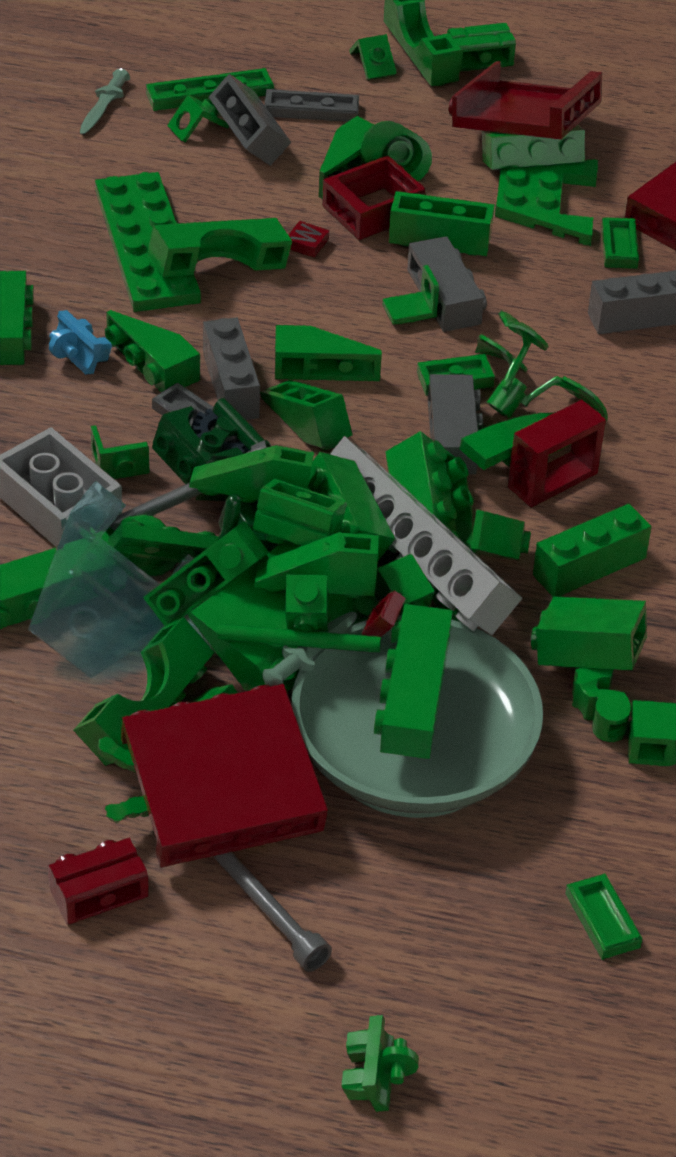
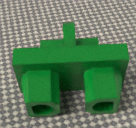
(385, 1063)

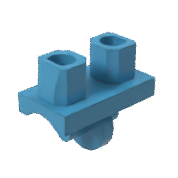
(77, 343)

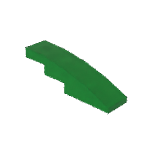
(496, 441)

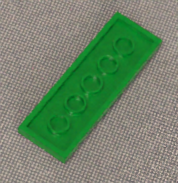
(130, 211)

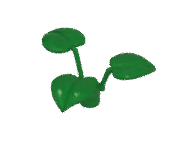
(511, 390)

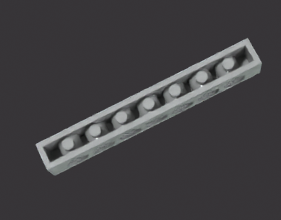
(445, 560)

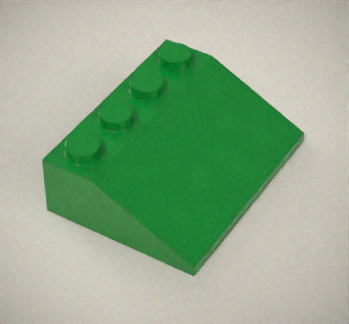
(249, 606)

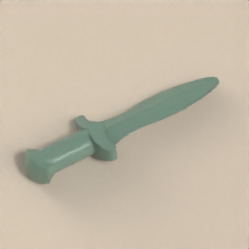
(106, 95)
(302, 657)

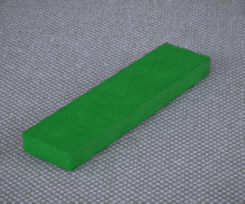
(172, 93)

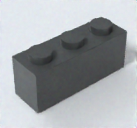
(249, 119)
(459, 297)
(633, 302)
(231, 366)
(453, 412)

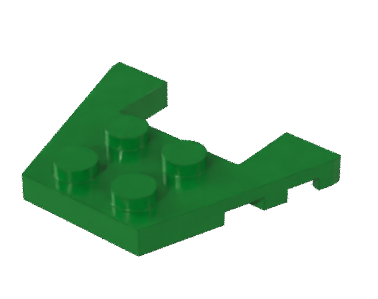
(534, 197)

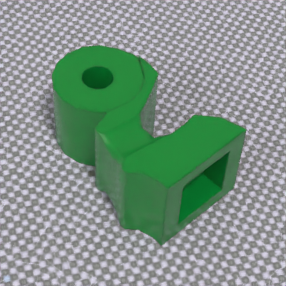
(599, 703)

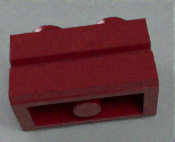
(98, 880)

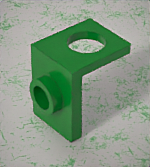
(375, 56)
(197, 110)
(415, 305)
(120, 460)

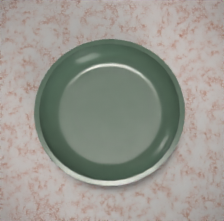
(481, 734)

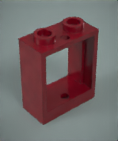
(343, 192)
(532, 475)

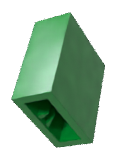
(590, 633)

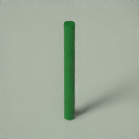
(299, 638)

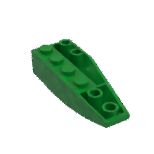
(438, 483)

